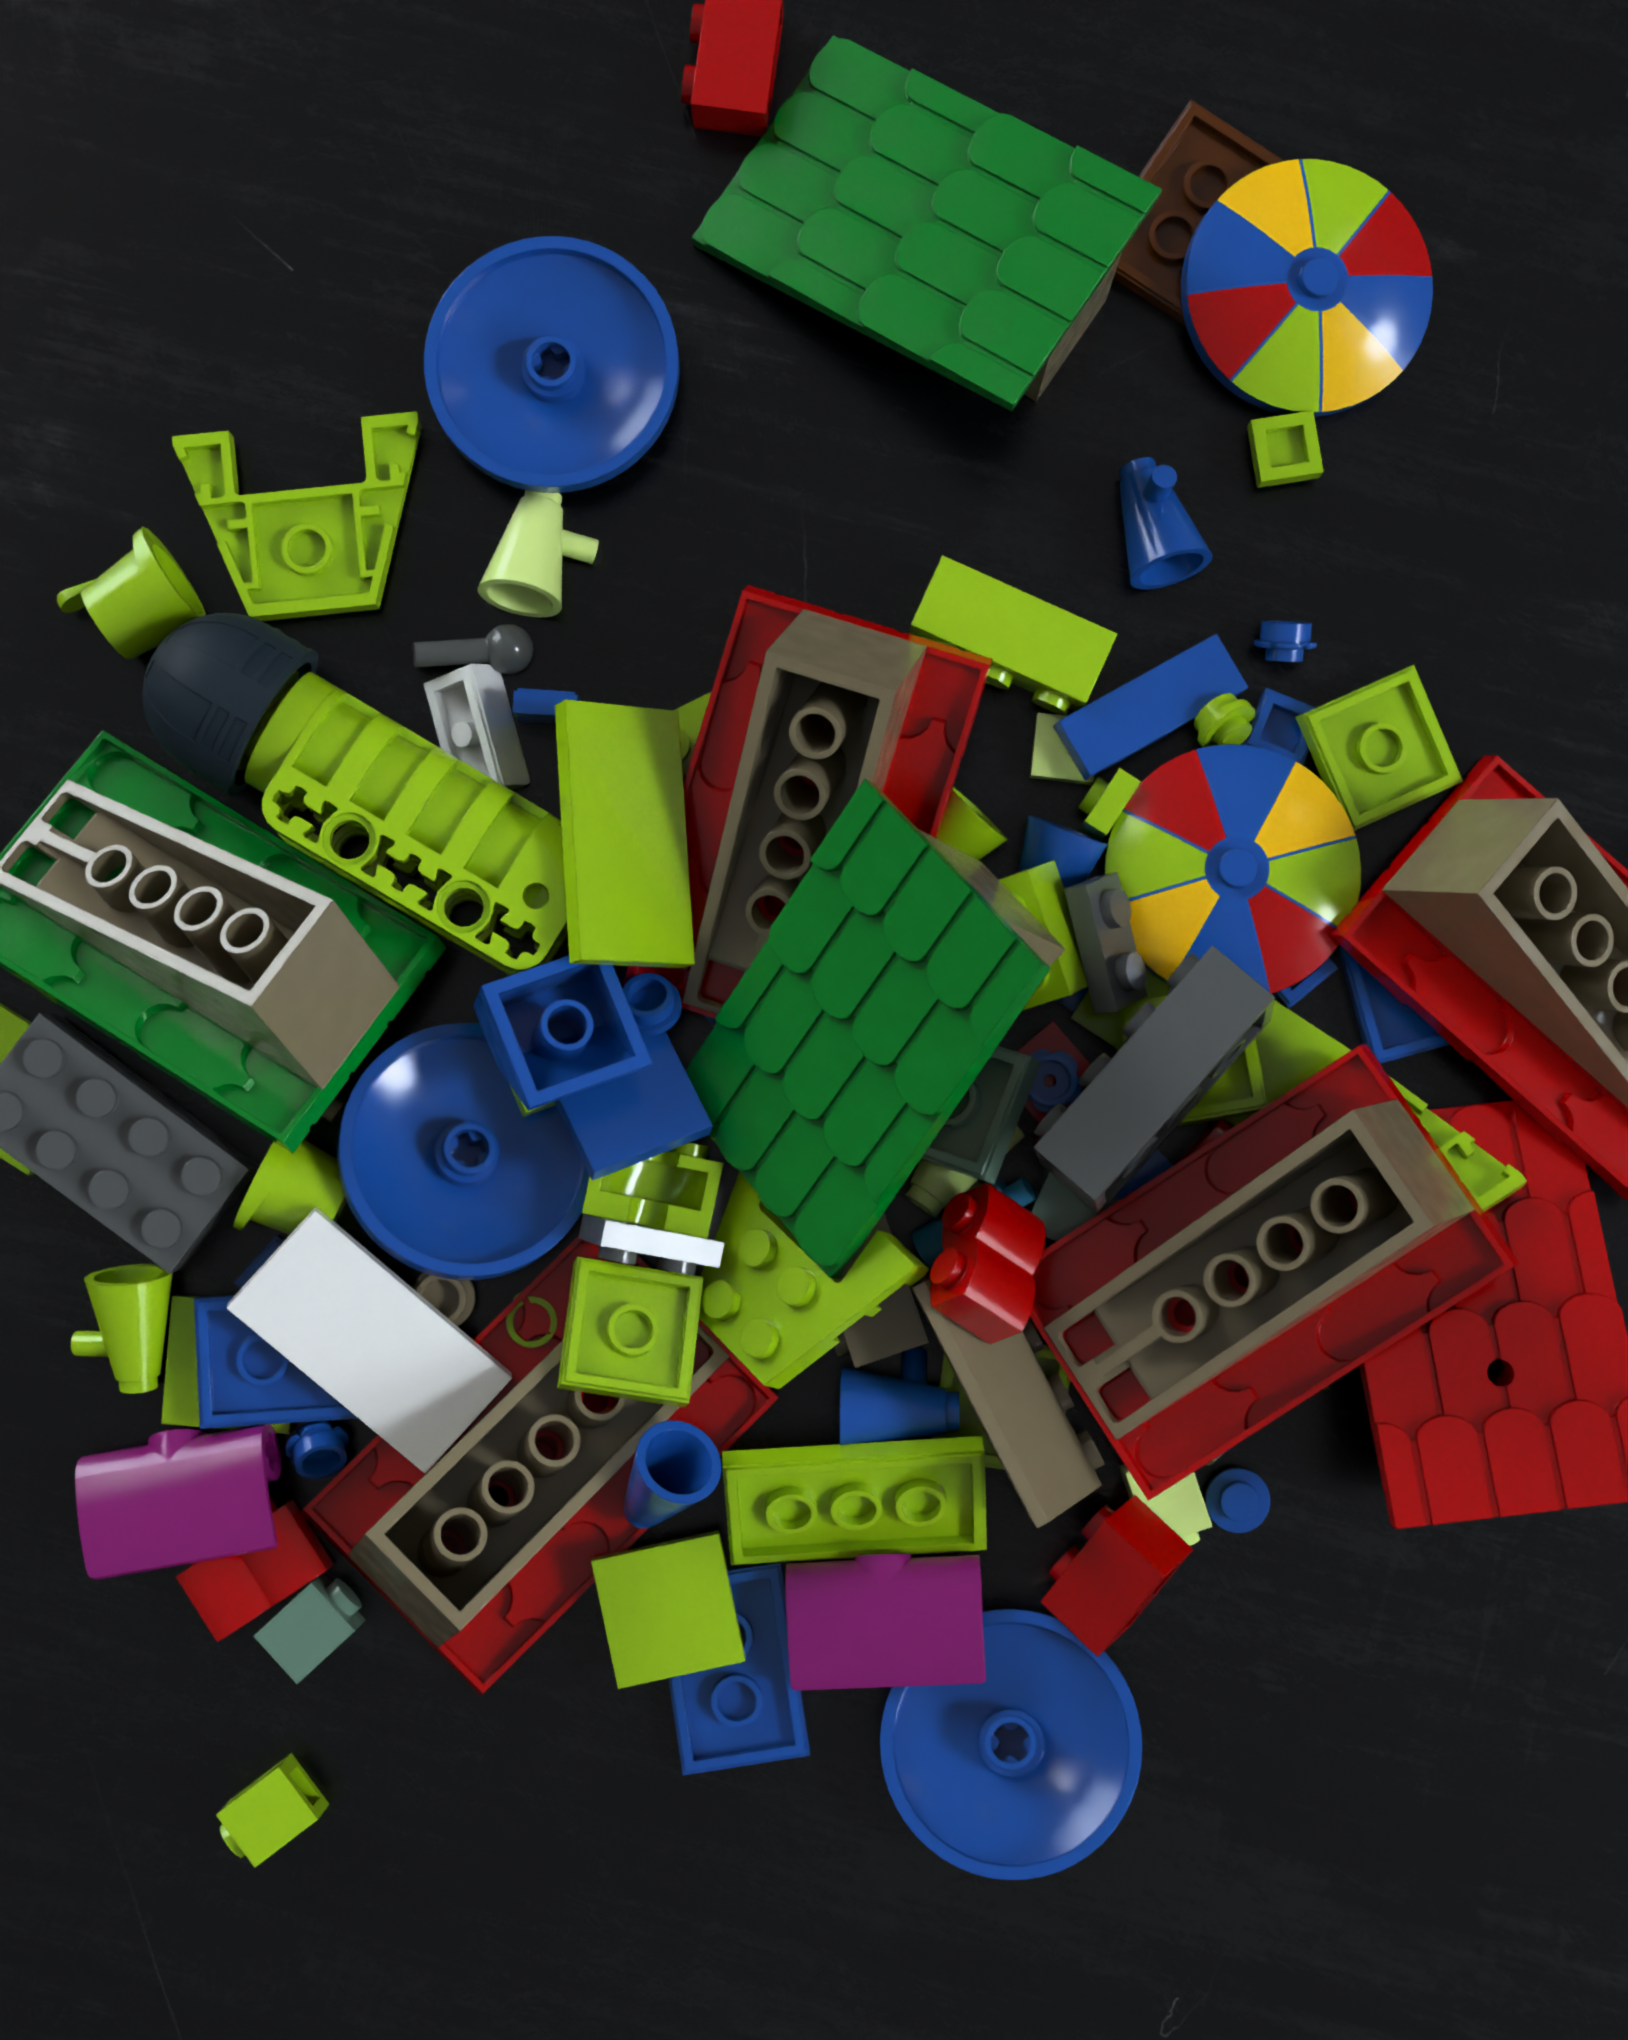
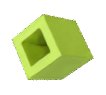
(271, 1811)

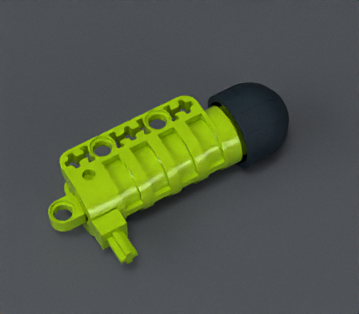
(250, 711)

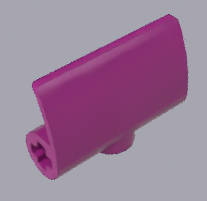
(177, 1500)
(885, 1622)

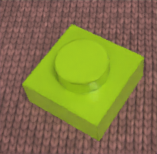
(1285, 449)
(1106, 802)

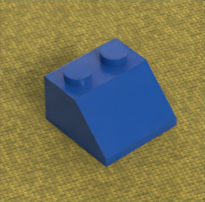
(560, 1030)

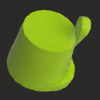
(137, 597)
(291, 1187)

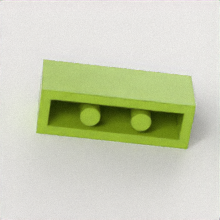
(1025, 636)

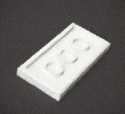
(369, 1340)

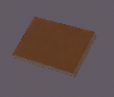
(1193, 170)

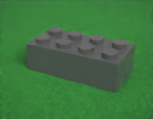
(1154, 1079)
(116, 1143)

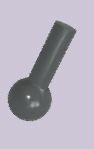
(504, 648)

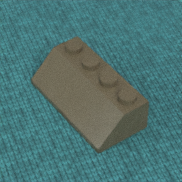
(1020, 1413)

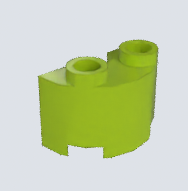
(663, 1192)

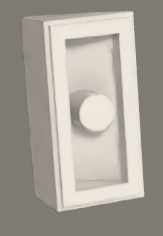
(478, 723)

